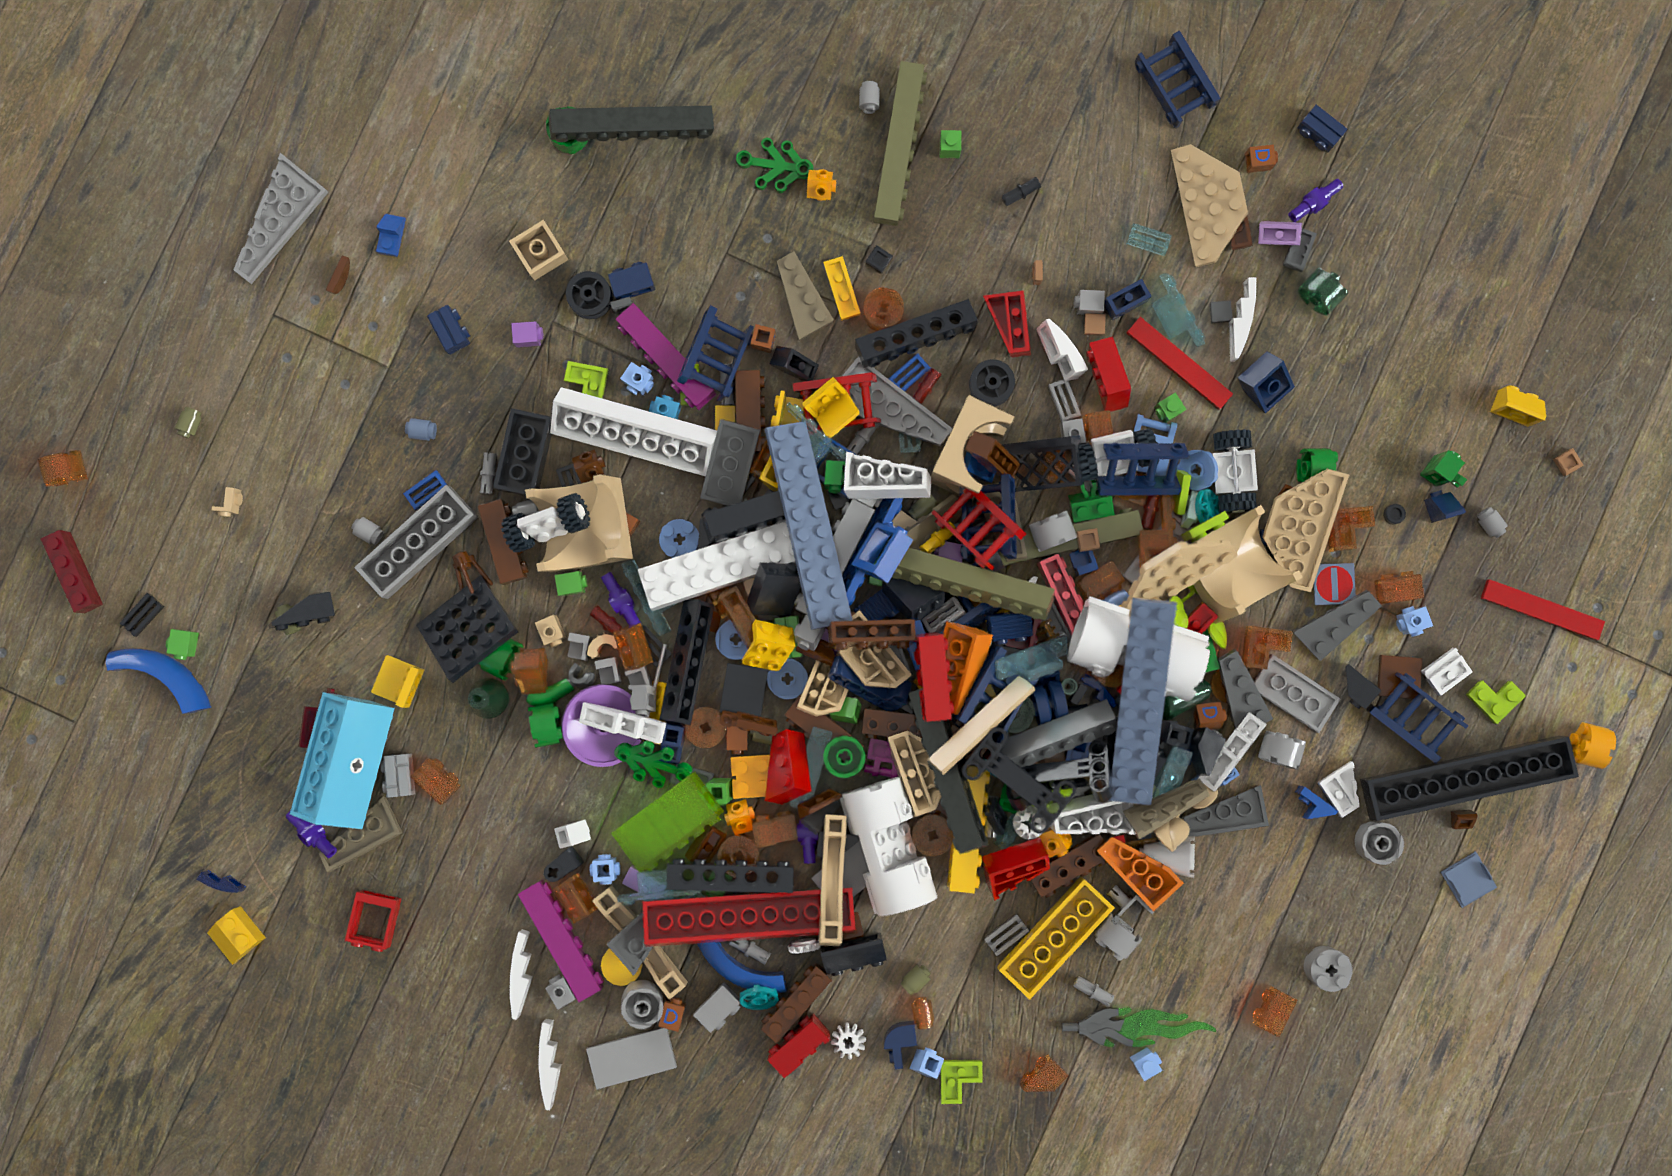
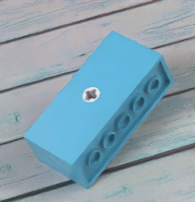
(342, 761)

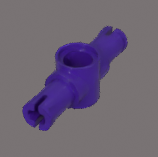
(1315, 200)
(620, 599)
(312, 835)
(808, 840)

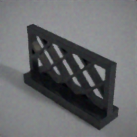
(1044, 446)

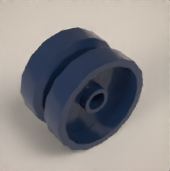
(1049, 704)

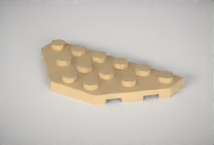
(1210, 201)
(1302, 524)
(1177, 569)

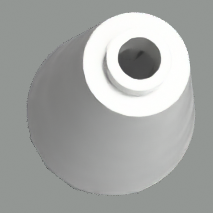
(1179, 860)

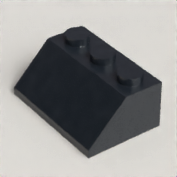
(854, 954)

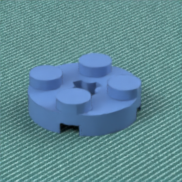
(1208, 466)
(671, 531)
(726, 646)
(796, 686)

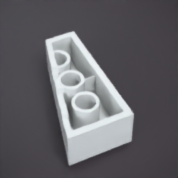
(882, 479)
(1089, 815)

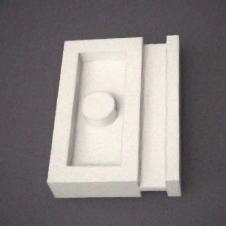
(1446, 671)

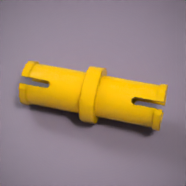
(937, 540)

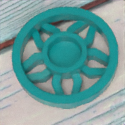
(1208, 507)
(759, 998)

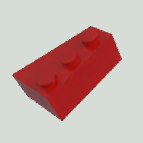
(1011, 320)
(1109, 374)
(788, 768)
(1013, 865)
(798, 1045)

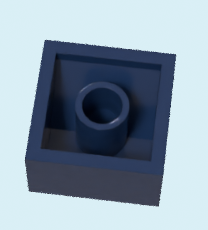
(1266, 381)

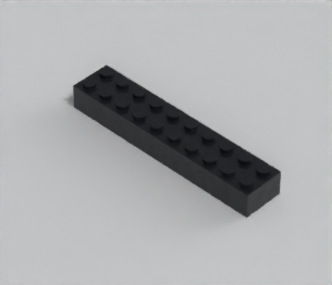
(1469, 778)

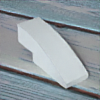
(1061, 350)

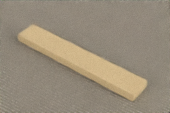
(981, 724)

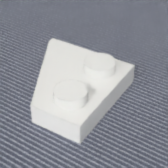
(1341, 789)

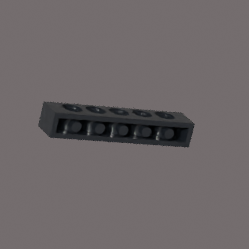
(903, 331)
(687, 662)
(677, 880)

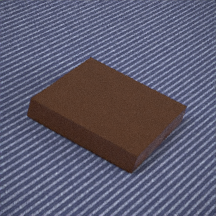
(1390, 666)

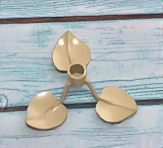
(1177, 830)

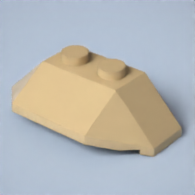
(874, 665)
(820, 693)
(913, 768)

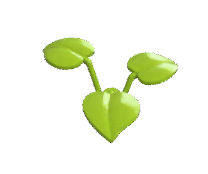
(1216, 631)

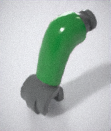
(562, 688)

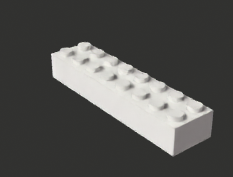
(632, 431)
(715, 566)

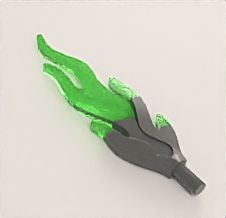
(1134, 1026)

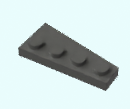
(1332, 628)
(1241, 690)
(1233, 814)
(629, 944)

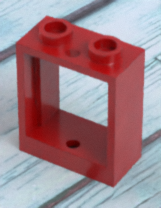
(377, 899)

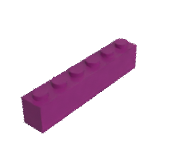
(663, 354)
(561, 940)

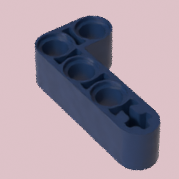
(884, 698)

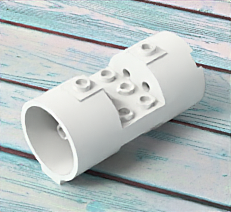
(1101, 643)
(895, 875)

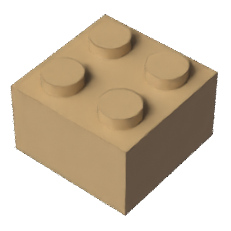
(538, 250)

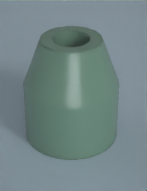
(1073, 686)

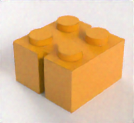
(750, 774)

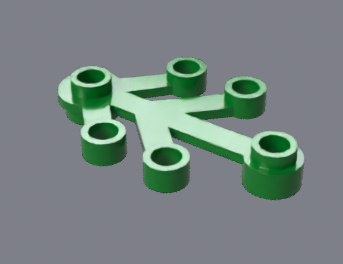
(777, 165)
(629, 754)

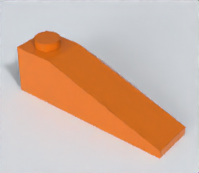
(966, 655)
(1145, 875)

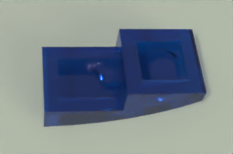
(1101, 693)
(226, 884)

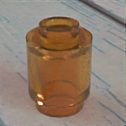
(922, 1013)

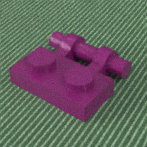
(880, 751)

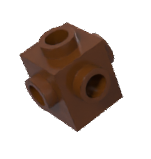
(588, 465)

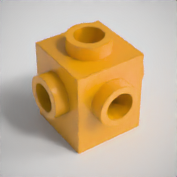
(820, 184)
(740, 816)
(1056, 843)

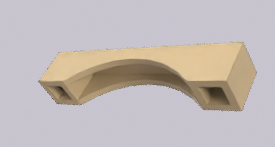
(832, 880)
(657, 962)

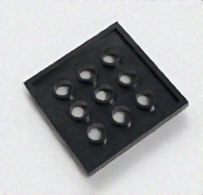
(479, 629)

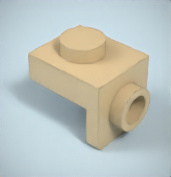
(232, 500)

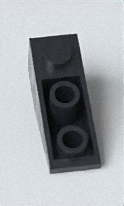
(312, 608)

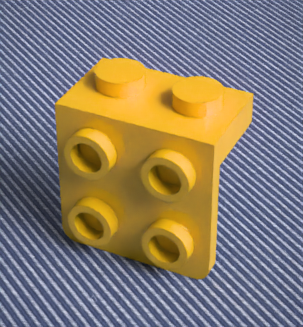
(831, 407)
(770, 646)

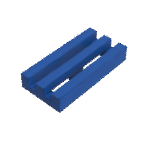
(921, 363)
(416, 506)

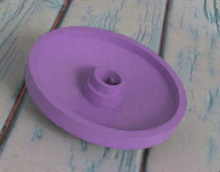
(590, 743)

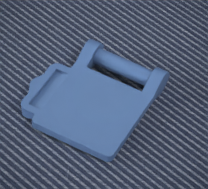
(1170, 428)

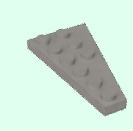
(281, 212)
(897, 408)

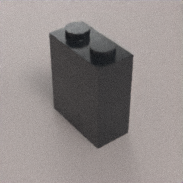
(774, 589)
(913, 599)
(744, 689)

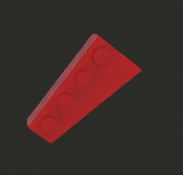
(933, 676)

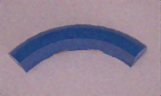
(169, 671)
(739, 973)

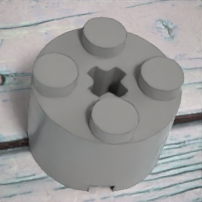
(1052, 531)
(1281, 750)
(1384, 853)
(1117, 936)
(1322, 958)
(637, 993)

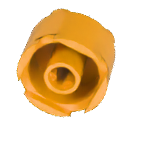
(1593, 745)

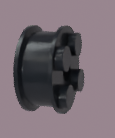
(595, 305)
(994, 371)

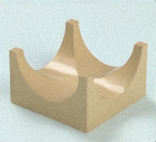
(950, 468)
(599, 544)
(1248, 575)

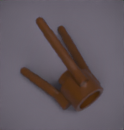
(463, 562)

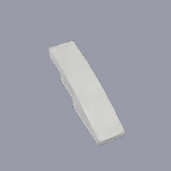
(1240, 326)
(622, 722)
(1234, 750)
(519, 980)
(548, 1070)

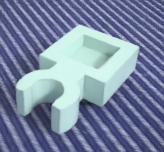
(1190, 514)

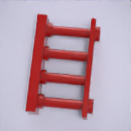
(863, 380)
(996, 518)

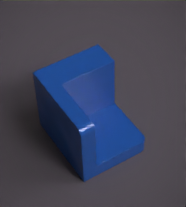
(1083, 562)

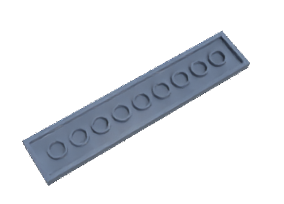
(808, 524)
(1142, 700)

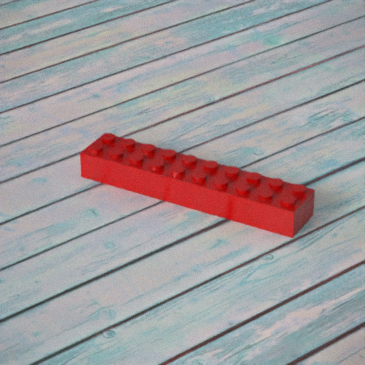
(738, 917)

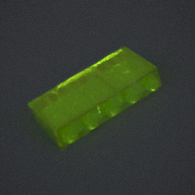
(668, 823)

